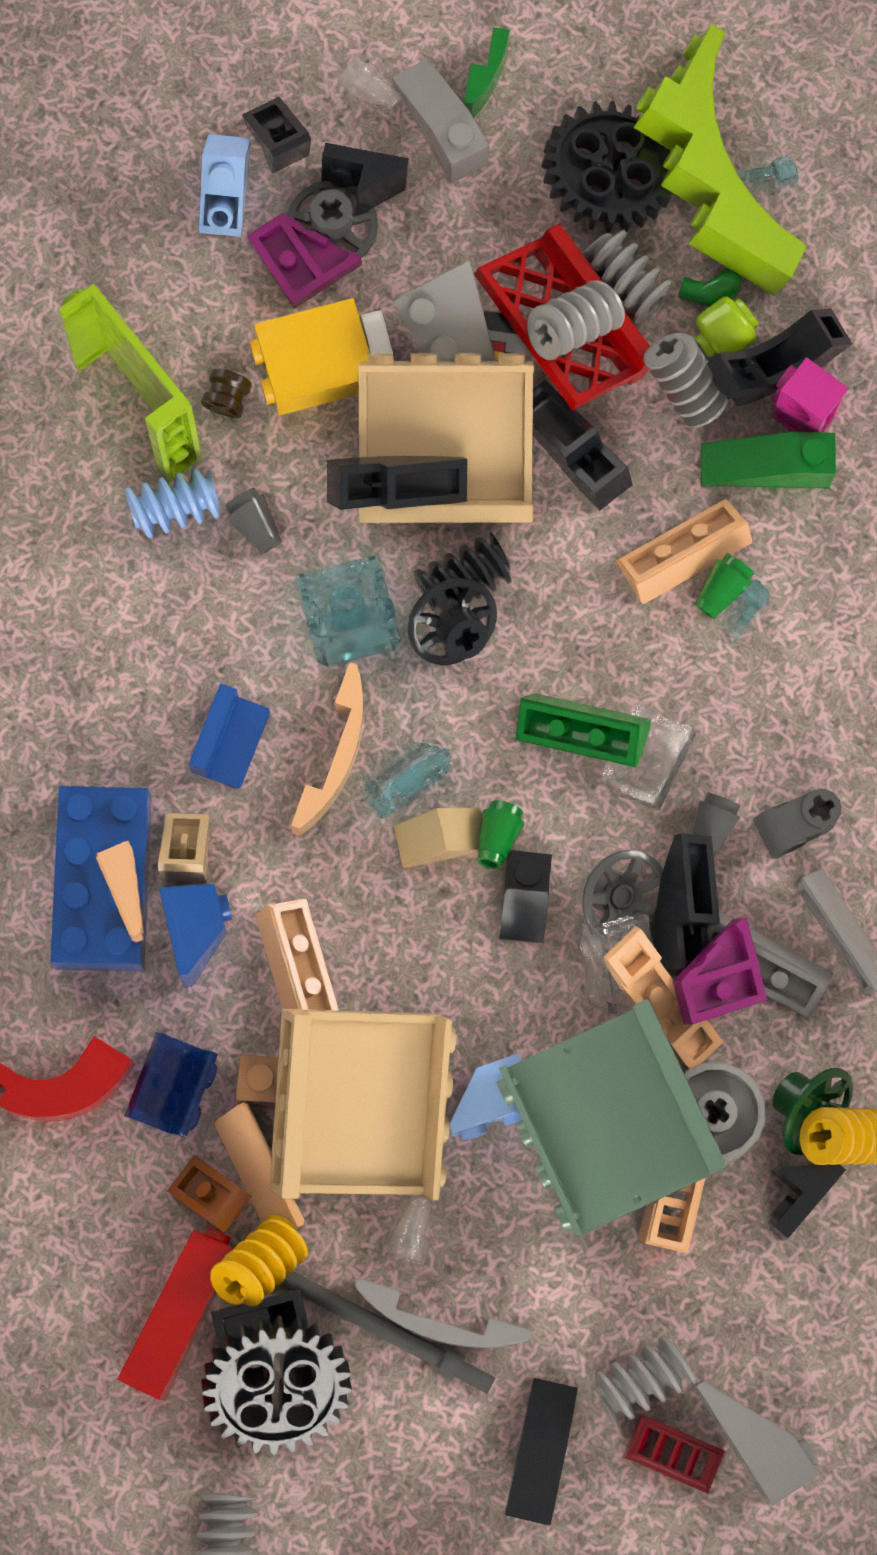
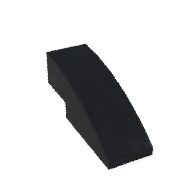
(577, 448)
(396, 481)
(685, 902)
(541, 1452)

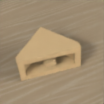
(438, 835)
(184, 848)

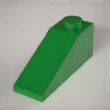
(771, 461)

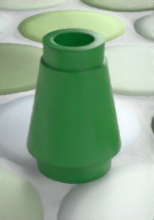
(724, 584)
(498, 832)

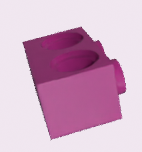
(807, 398)

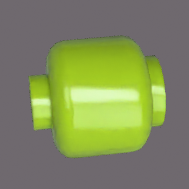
(726, 327)

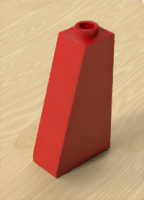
(176, 1316)

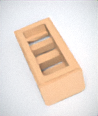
(120, 874)
(684, 1224)

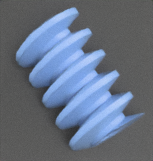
(173, 502)

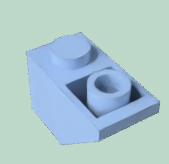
(224, 185)
(483, 1102)

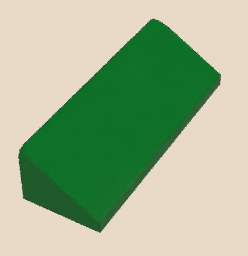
(582, 729)

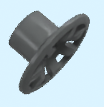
(333, 215)
(618, 892)

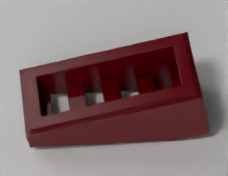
(638, 1441)

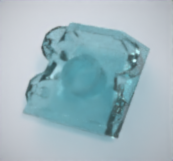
(348, 611)
(406, 778)

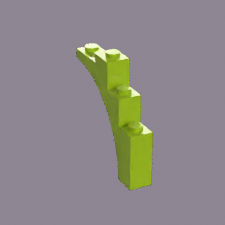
(728, 218)

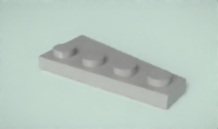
(447, 315)

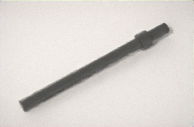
(450, 1363)

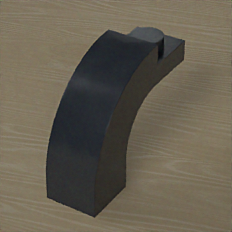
(756, 371)

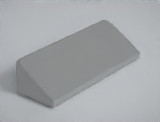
(841, 928)
(785, 974)

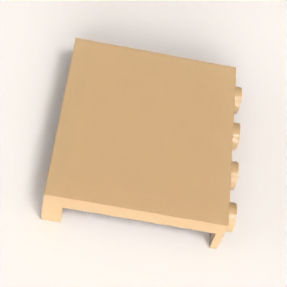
(453, 411)
(361, 1103)

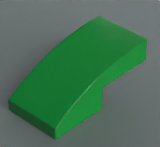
(483, 78)

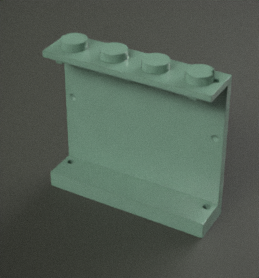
(611, 1120)

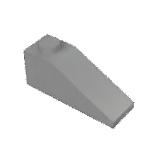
(443, 120)
(765, 1450)

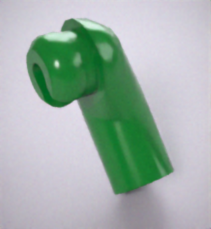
(724, 285)

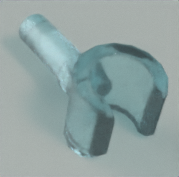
(782, 168)
(757, 597)

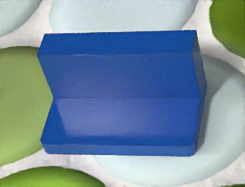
(228, 738)

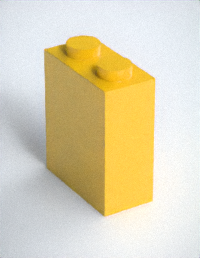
(310, 356)

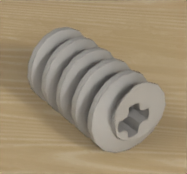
(627, 275)
(574, 319)
(685, 378)
(642, 1379)
(226, 1524)

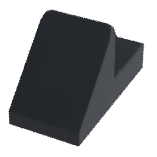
(278, 133)
(373, 173)
(525, 896)
(810, 1185)
(288, 1305)

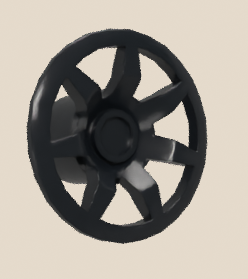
(456, 626)

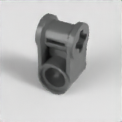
(791, 825)

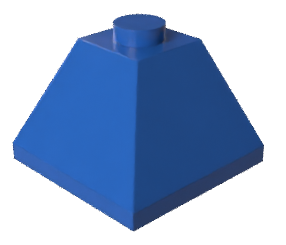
(195, 926)

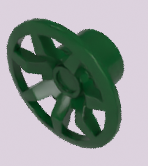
(800, 1096)

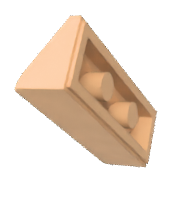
(685, 550)
(295, 956)
(253, 1163)

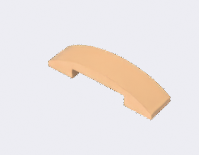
(314, 801)
(642, 977)

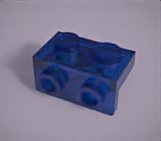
(172, 1086)

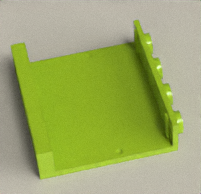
(97, 328)

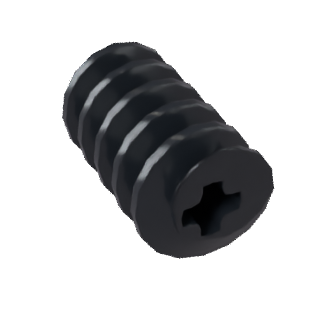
(480, 566)

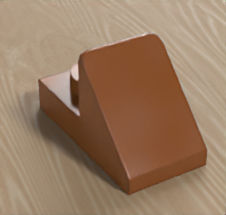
(209, 1194)

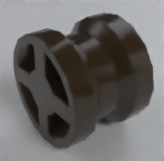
(226, 393)

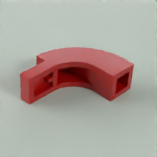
(72, 1094)

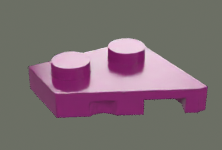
(300, 258)
(721, 976)

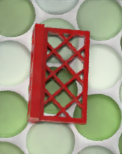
(565, 271)

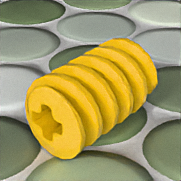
(840, 1136)
(259, 1262)

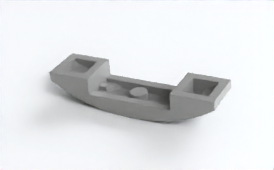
(496, 1332)

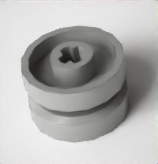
(736, 1100)

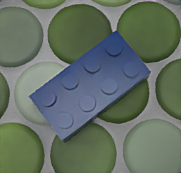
(85, 917)

